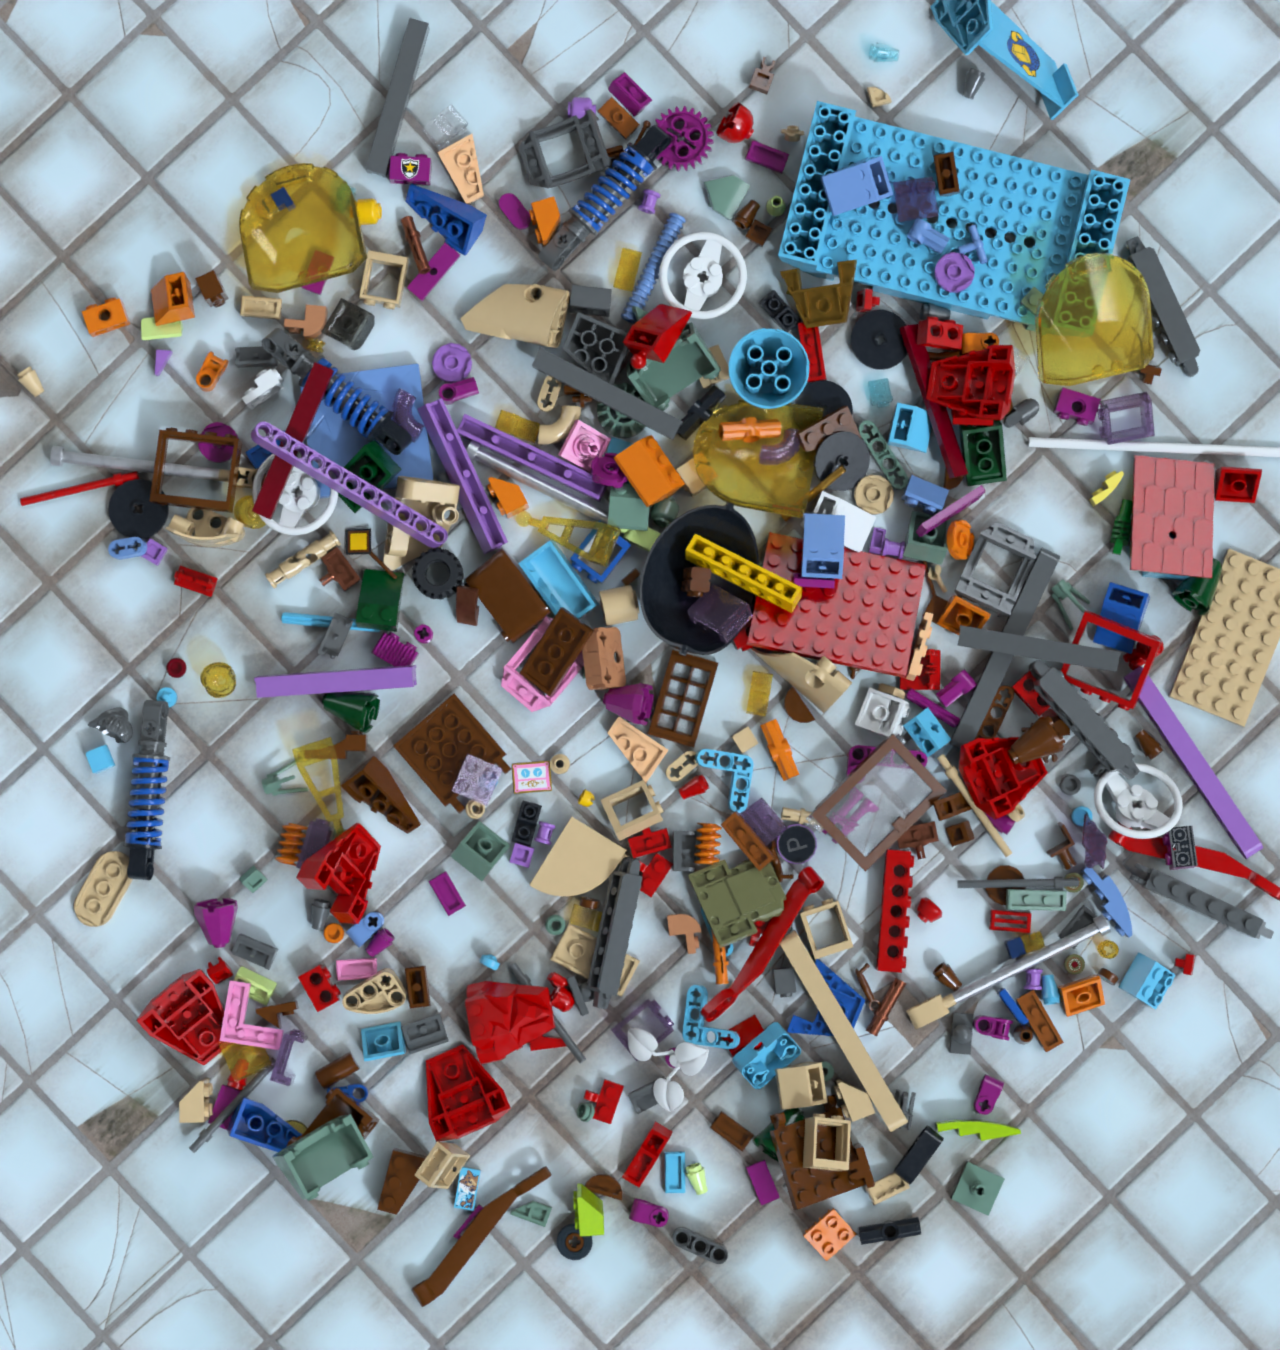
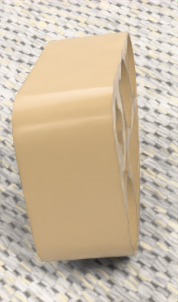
(381, 999)

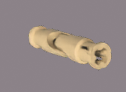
(299, 561)

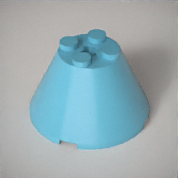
(774, 352)

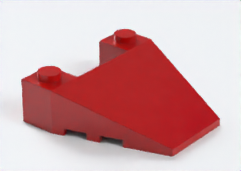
(347, 869)

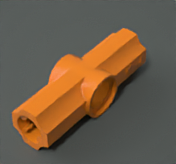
(749, 429)
(779, 749)

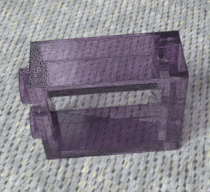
(1122, 403)
(316, 838)
(655, 1007)

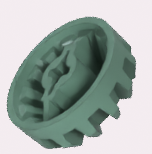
(613, 426)

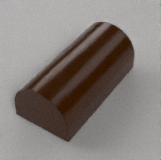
(946, 174)
(417, 987)
(337, 1070)

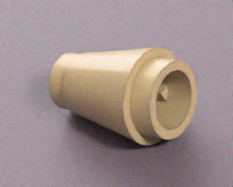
(30, 381)

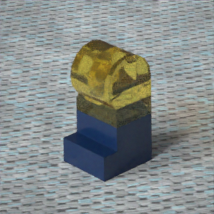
(274, 203)
(1024, 944)

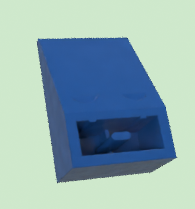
(1125, 607)

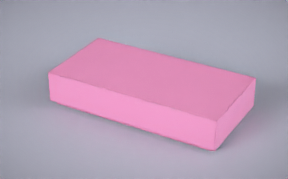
(356, 968)

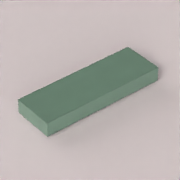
(1036, 899)

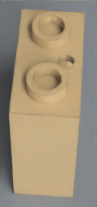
(385, 259)
(640, 823)
(831, 949)
(842, 1148)
(439, 1164)

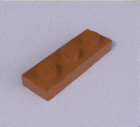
(748, 841)
(1039, 1020)

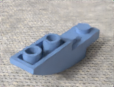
(1115, 906)

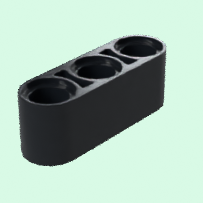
(918, 1155)

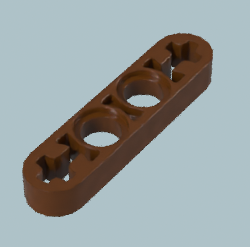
(993, 722)

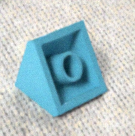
(383, 1041)

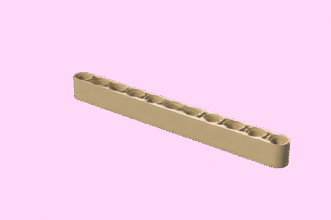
(843, 1031)

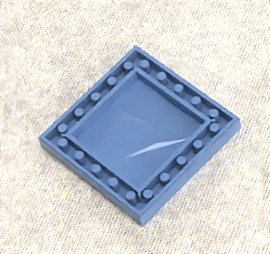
(341, 442)

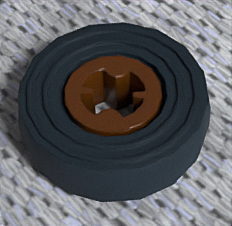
(566, 1249)

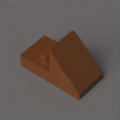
(272, 1015)

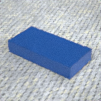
(1012, 1006)

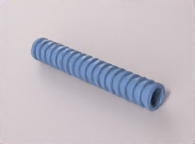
(652, 269)

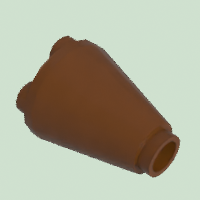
(1036, 742)

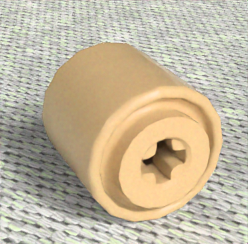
(619, 605)

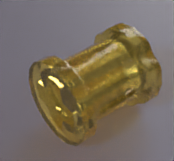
(1113, 946)

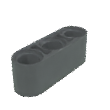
(707, 1252)

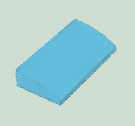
(558, 581)

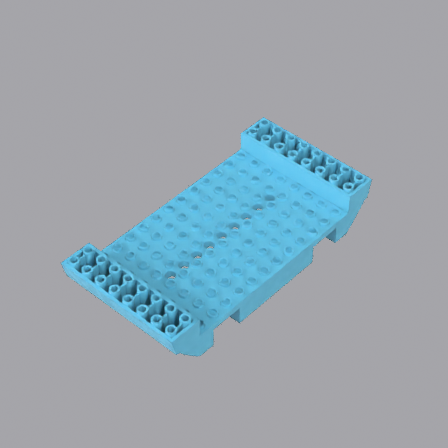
(1054, 206)

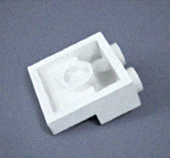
(268, 385)
(882, 713)

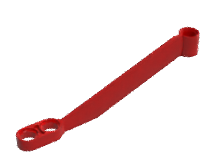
(1206, 859)
(807, 883)

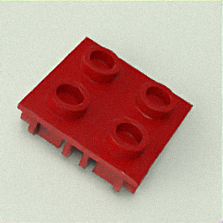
(930, 674)

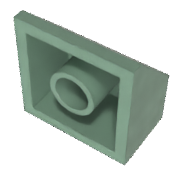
(627, 509)
(931, 546)
(480, 851)

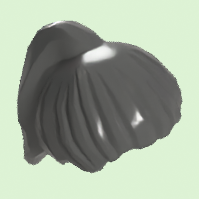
(114, 724)

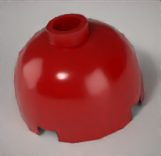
(737, 124)

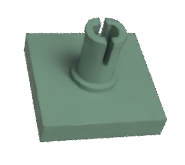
(977, 1188)

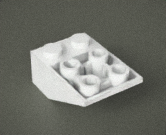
(857, 521)

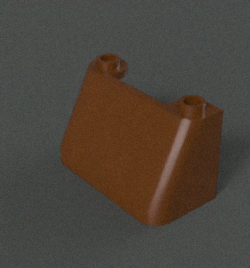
(507, 596)
(341, 1104)

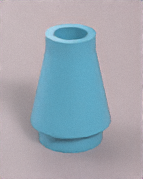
(1050, 991)

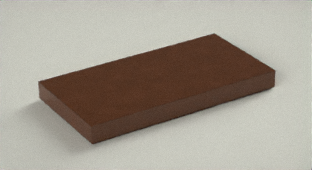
(556, 651)

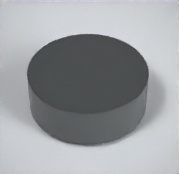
(1070, 785)

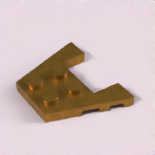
(825, 303)

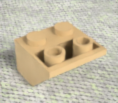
(801, 1085)
(855, 1100)
(196, 1105)

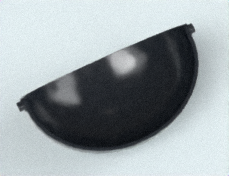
(661, 578)

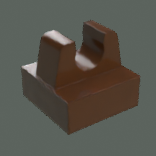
(1149, 372)

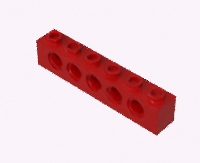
(884, 961)

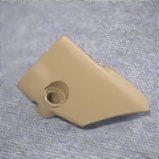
(519, 315)
(430, 500)
(205, 535)
(817, 681)

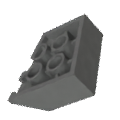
(597, 347)

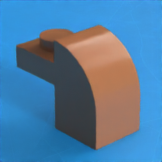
(312, 325)
(687, 925)

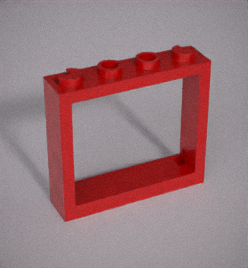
(1124, 631)

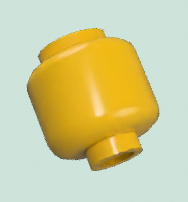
(369, 211)

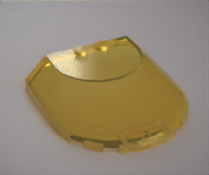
(308, 243)
(1093, 321)
(732, 466)

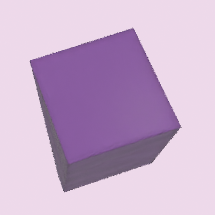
(162, 358)
(877, 541)

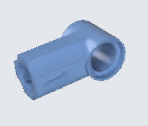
(923, 233)

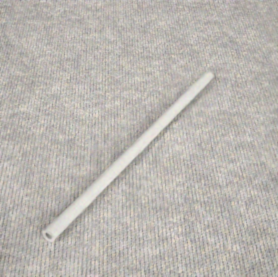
(1154, 447)

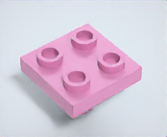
(583, 445)

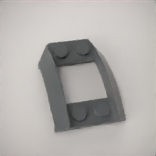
(591, 142)
(984, 594)

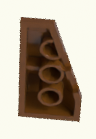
(378, 789)

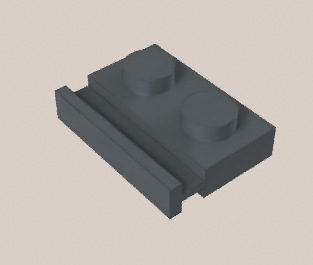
(425, 1033)

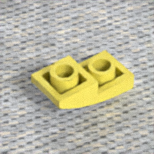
(1109, 484)

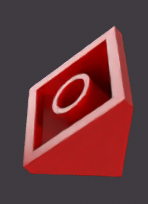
(1237, 484)
(747, 1032)

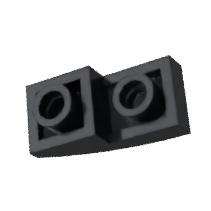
(779, 311)
(526, 823)

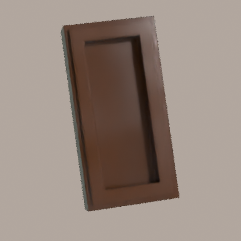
(731, 1131)

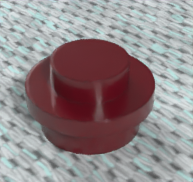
(176, 667)

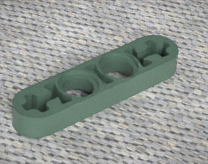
(884, 454)

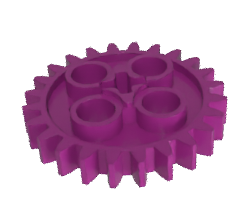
(692, 124)

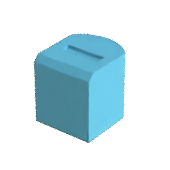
(100, 759)

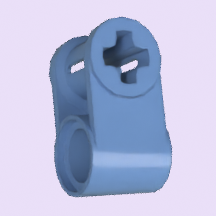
(363, 931)

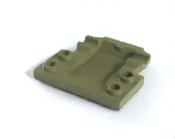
(737, 898)

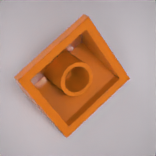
(962, 613)
(1081, 995)

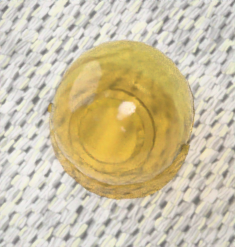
(244, 514)
(218, 679)

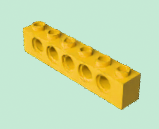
(743, 573)

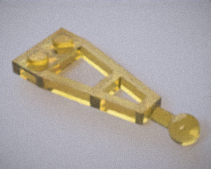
(601, 547)
(315, 753)

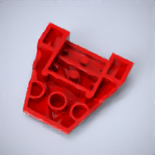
(506, 1017)

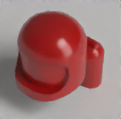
(1140, 654)
(560, 997)

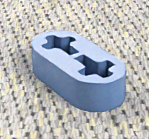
(128, 552)

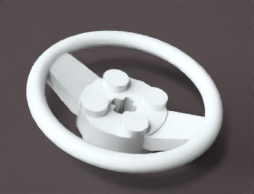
(707, 264)
(294, 507)
(1136, 805)

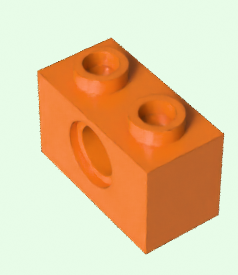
(117, 319)

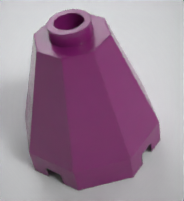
(630, 702)
(216, 920)

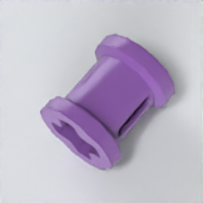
(649, 201)
(893, 548)
(544, 833)
(1033, 979)

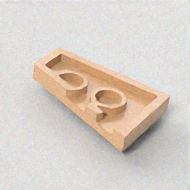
(463, 168)
(920, 648)
(637, 747)

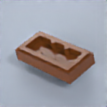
(618, 118)

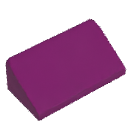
(629, 94)

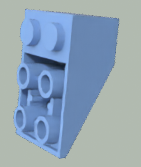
(857, 185)
(823, 546)

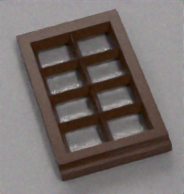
(683, 698)

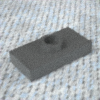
(1080, 920)

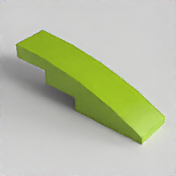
(985, 1129)

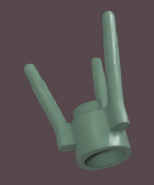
(1064, 590)
(273, 784)

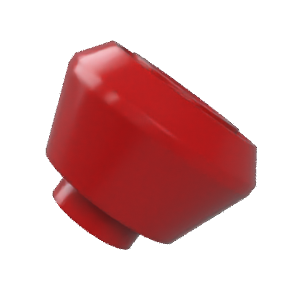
(928, 910)

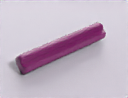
(937, 710)

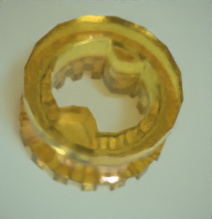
(315, 346)

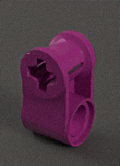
(996, 1027)
(990, 1091)
(644, 1212)

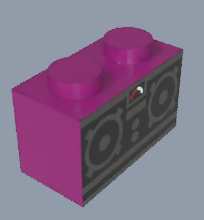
(1180, 848)

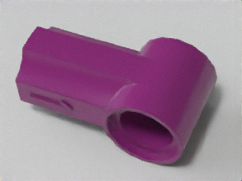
(461, 390)
(959, 685)

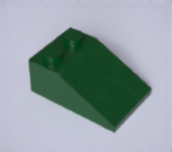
(983, 453)
(372, 466)
(379, 600)

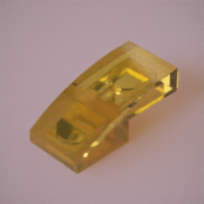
(627, 269)
(517, 426)
(759, 693)
(585, 917)

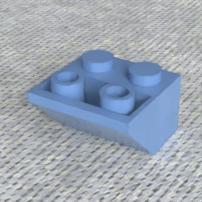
(924, 495)

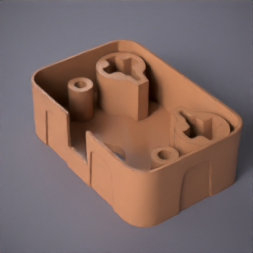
(599, 663)

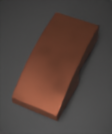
(466, 605)

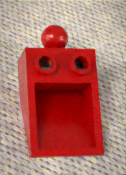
(656, 334)

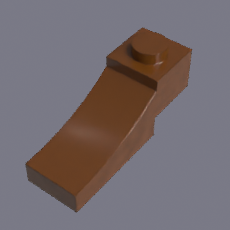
(353, 742)

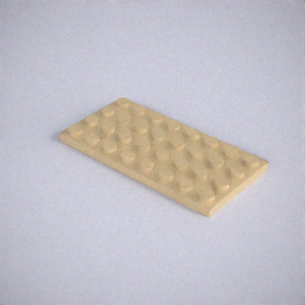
(1233, 641)

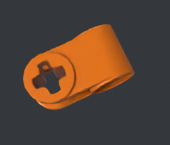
(977, 341)
(212, 370)

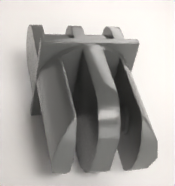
(1022, 412)
(903, 1106)

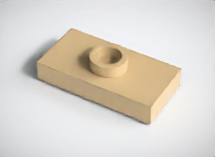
(261, 307)
(886, 1188)

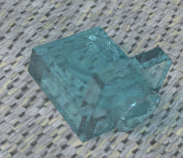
(880, 392)

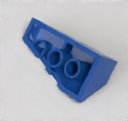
(453, 219)
(260, 1126)

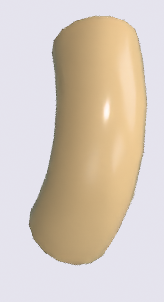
(560, 429)

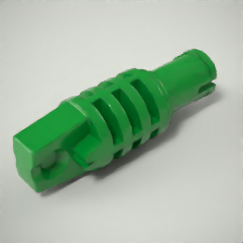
(1122, 527)

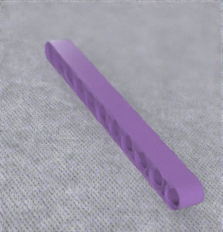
(339, 485)
(1195, 765)

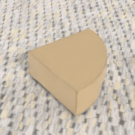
(878, 97)
(892, 691)

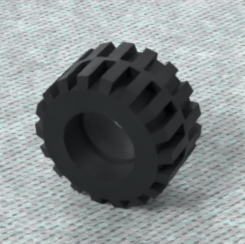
(433, 556)

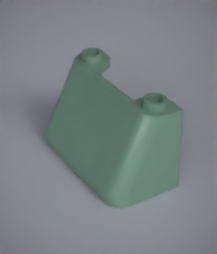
(684, 365)
(323, 1156)

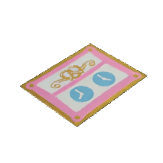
(531, 777)

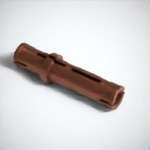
(413, 238)
(886, 1006)

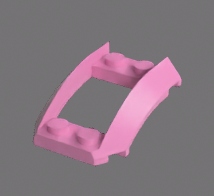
(524, 690)

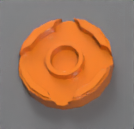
(960, 540)

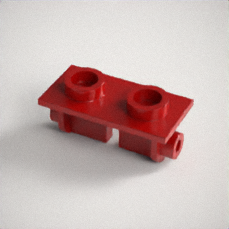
(195, 581)

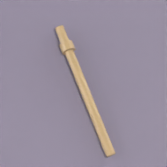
(952, 772)

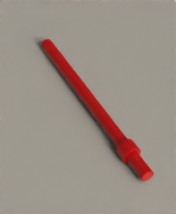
(117, 479)

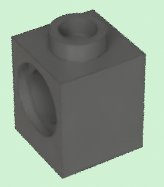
(784, 981)

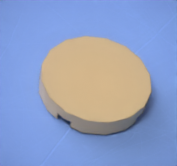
(873, 494)

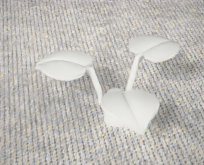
(686, 1056)

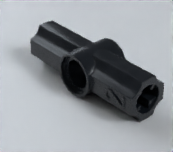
(701, 411)
(903, 1228)

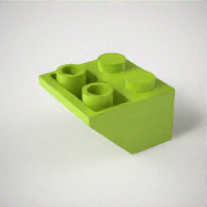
(588, 1212)

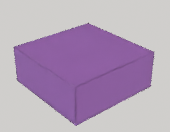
(155, 552)
(522, 855)

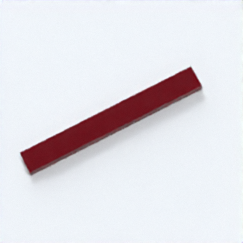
(937, 413)
(297, 428)

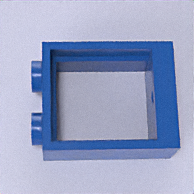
(594, 576)

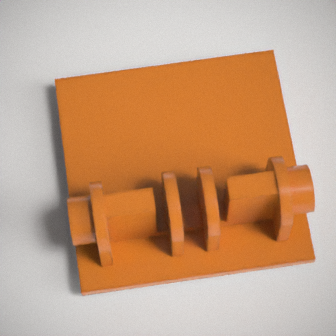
(829, 1234)

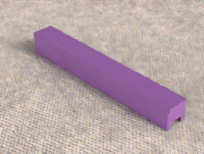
(530, 457)
(462, 473)
(336, 681)

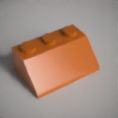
(649, 471)

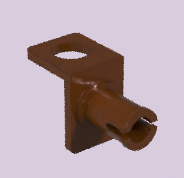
(1062, 849)

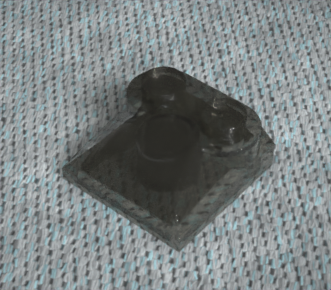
(349, 325)

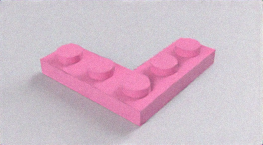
(233, 1024)

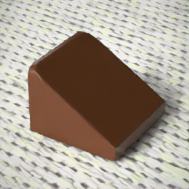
(960, 833)

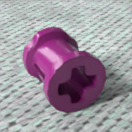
(420, 629)

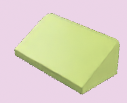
(151, 331)
(261, 987)

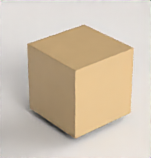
(691, 479)

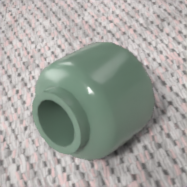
(665, 512)

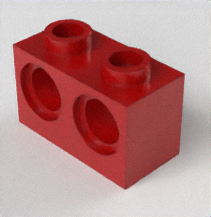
(940, 334)
(1029, 698)
(314, 990)

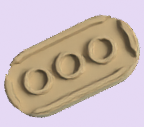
(103, 889)

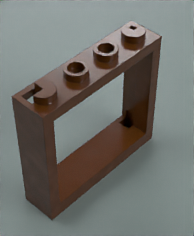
(187, 502)

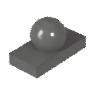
(581, 994)
(961, 1033)

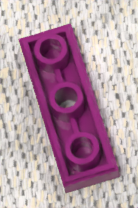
(442, 262)

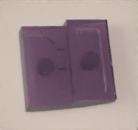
(764, 821)

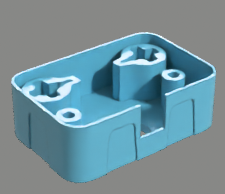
(776, 1052)

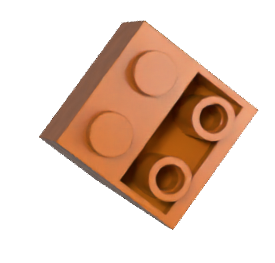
(547, 218)
(172, 299)
(509, 496)

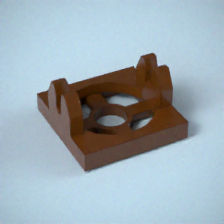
(862, 1166)

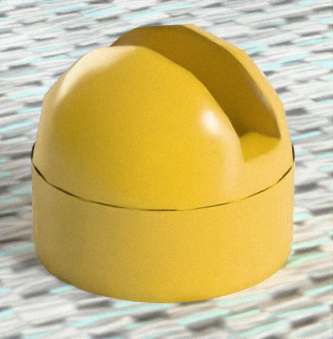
(585, 798)

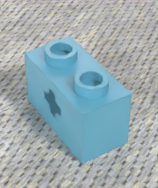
(927, 732)

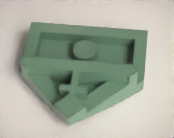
(726, 194)

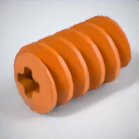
(291, 843)
(708, 843)

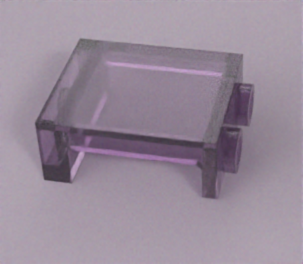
(720, 612)
(279, 1074)

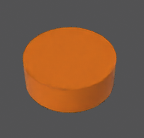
(334, 933)

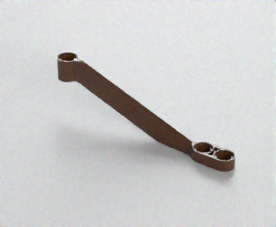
(472, 1238)

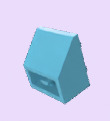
(910, 428)
(1147, 980)

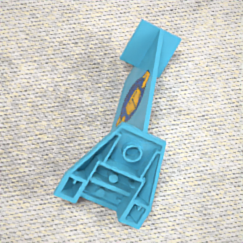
(984, 24)

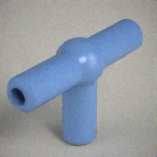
(977, 245)

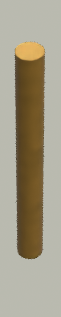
(822, 485)

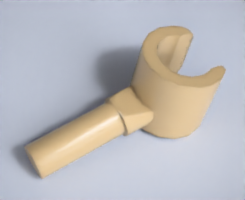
(935, 575)

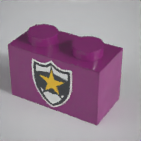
(410, 169)

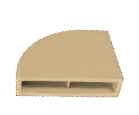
(577, 861)

